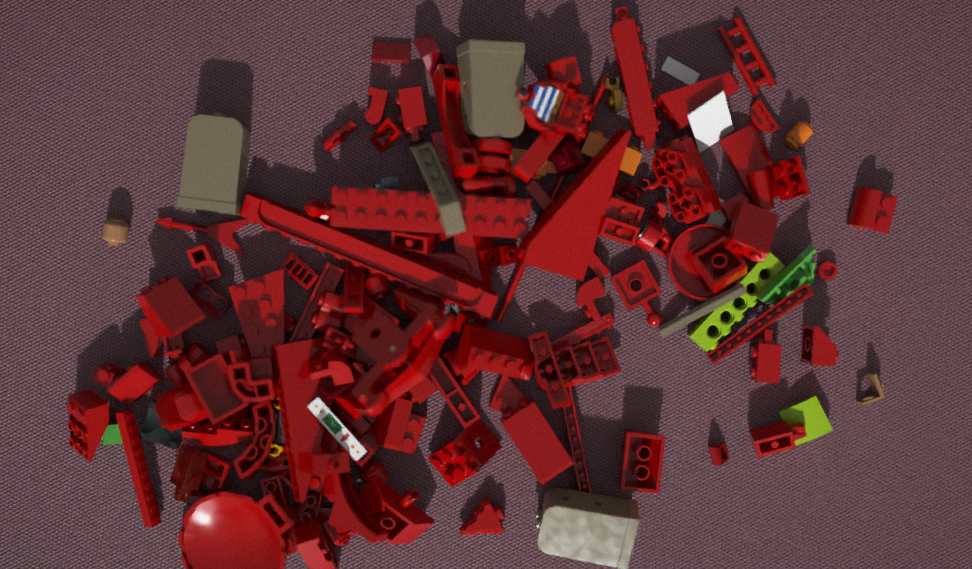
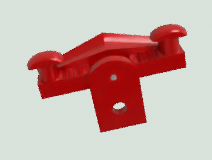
(401, 355)

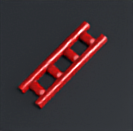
(757, 61)

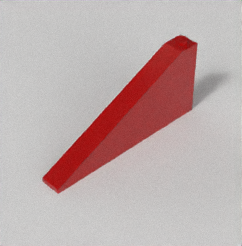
(570, 227)
(295, 392)

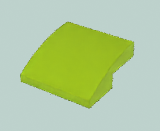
(810, 414)

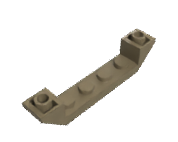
(439, 186)

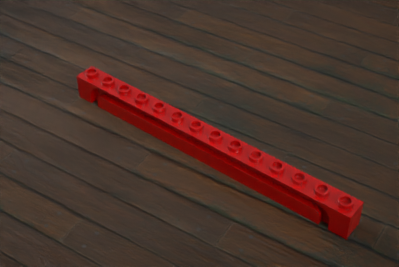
(370, 254)

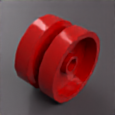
(493, 156)

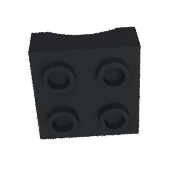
(153, 430)

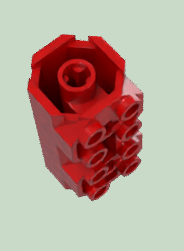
(687, 179)

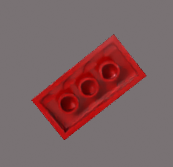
(748, 155)

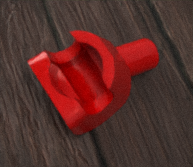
(659, 213)

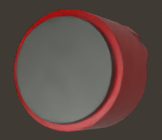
(650, 234)

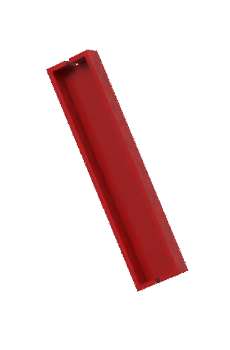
(420, 213)

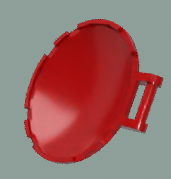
(234, 533)

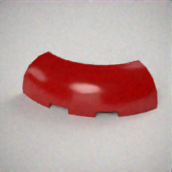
(263, 440)

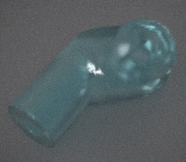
(385, 180)

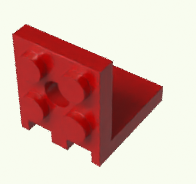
(464, 453)

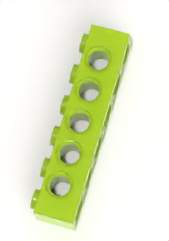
(699, 332)

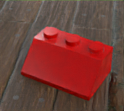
(641, 461)

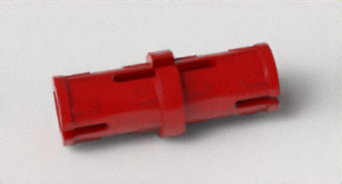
(339, 135)

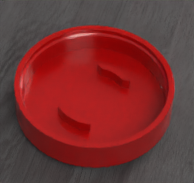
(680, 265)

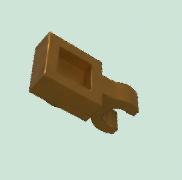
(614, 98)

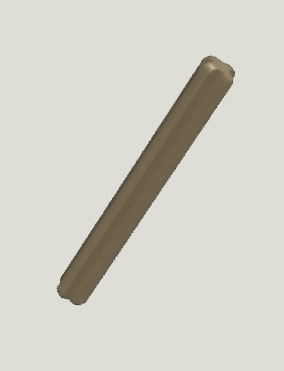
(702, 309)

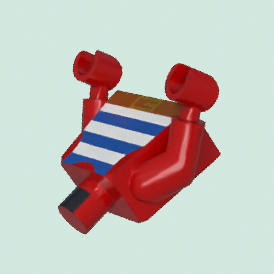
(542, 102)

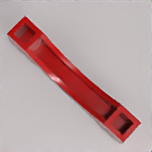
(461, 153)

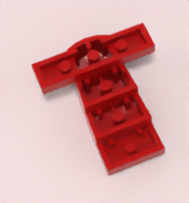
(571, 365)

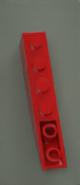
(453, 392)

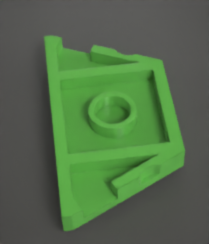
(791, 278)

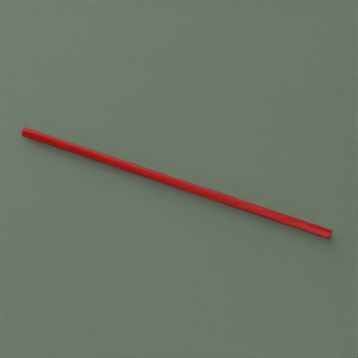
(554, 194)

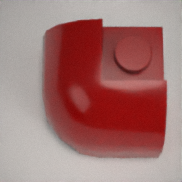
(564, 70)
(253, 379)

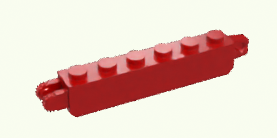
(634, 78)

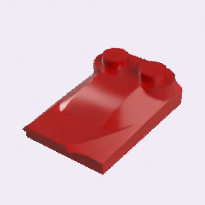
(179, 408)

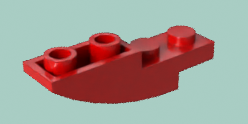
(226, 432)
(275, 484)

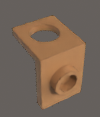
(877, 386)

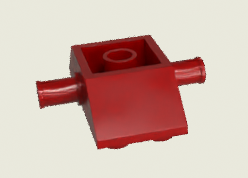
(393, 511)

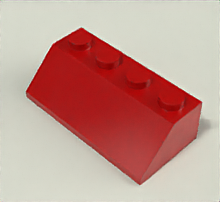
(495, 352)

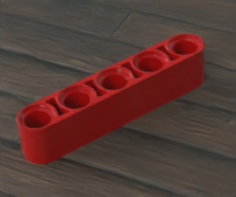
(538, 154)

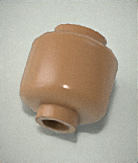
(115, 231)

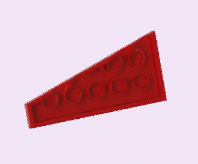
(261, 312)

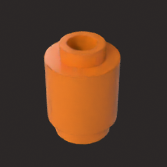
(798, 135)

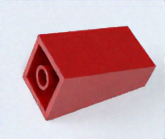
(679, 103)
(536, 440)

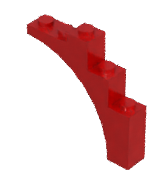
(347, 510)

